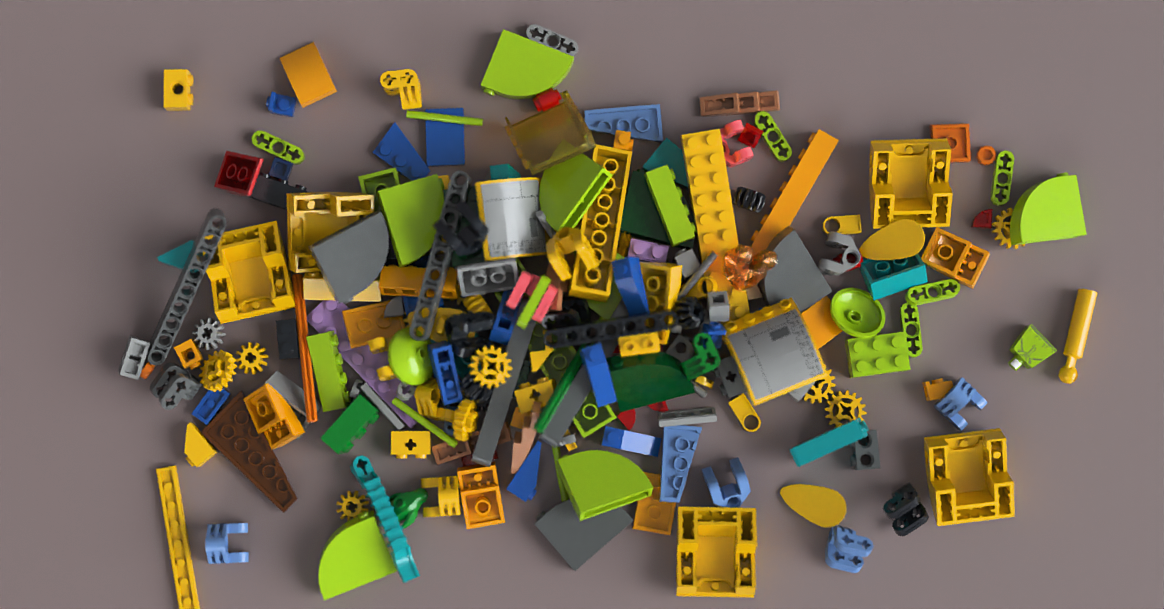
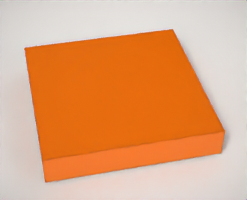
(958, 139)

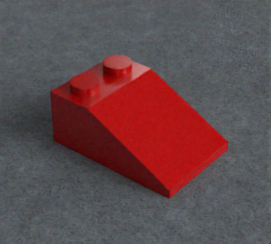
(238, 173)

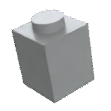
(718, 306)

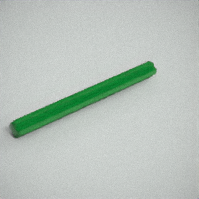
(560, 390)

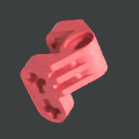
(741, 156)
(527, 283)

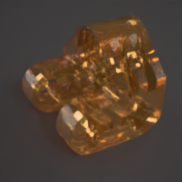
(756, 269)

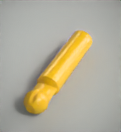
(1077, 333)

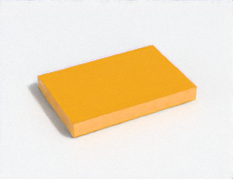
(369, 323)
(652, 514)

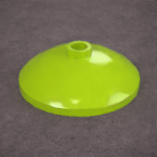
(857, 313)
(410, 358)

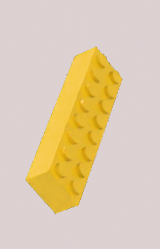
(602, 227)

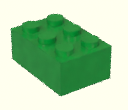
(351, 425)

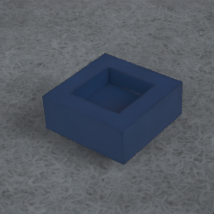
(280, 169)

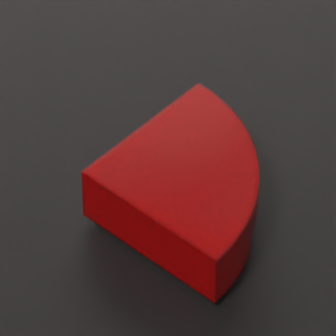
(983, 219)
(660, 406)
(628, 418)

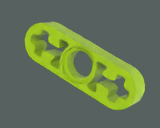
(784, 145)
(263, 146)
(999, 164)
(938, 286)
(533, 302)
(917, 343)

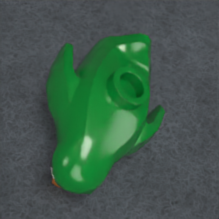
(407, 505)

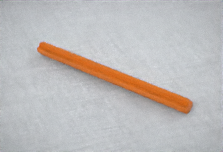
(305, 357)

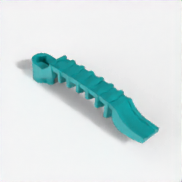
(401, 551)

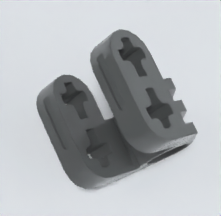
(176, 386)

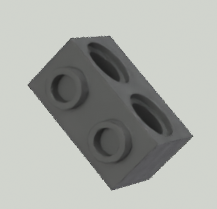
(870, 449)

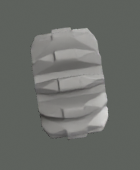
(202, 331)

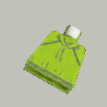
(1030, 349)

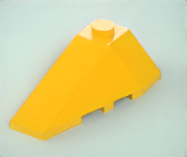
(662, 289)

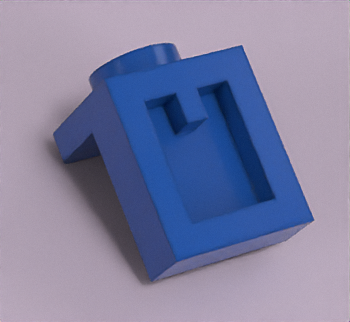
(281, 104)
(715, 331)

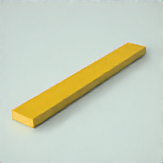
(177, 537)

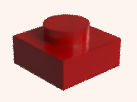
(750, 135)

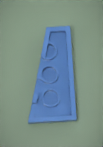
(642, 121)
(677, 453)

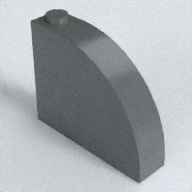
(352, 256)
(793, 274)
(580, 539)

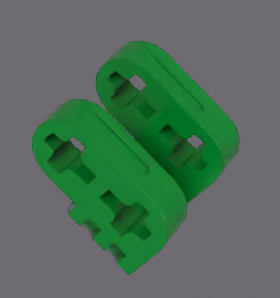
(697, 365)

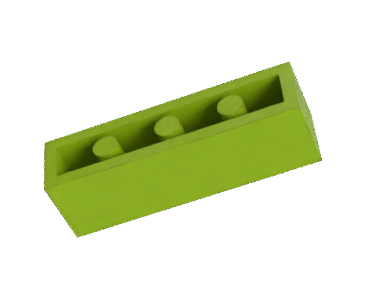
(669, 205)
(328, 371)

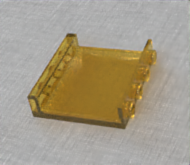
(550, 136)

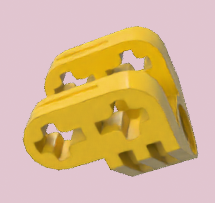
(409, 92)
(565, 242)
(378, 346)
(427, 397)
(447, 494)

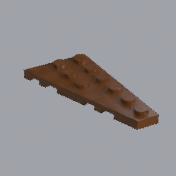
(250, 452)

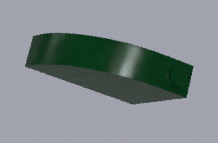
(641, 214)
(647, 379)

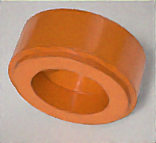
(986, 155)
(147, 370)

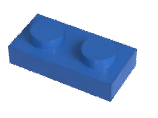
(210, 405)

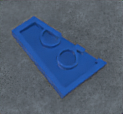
(399, 153)

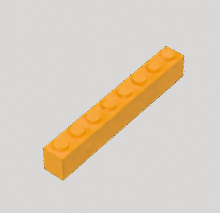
(795, 190)

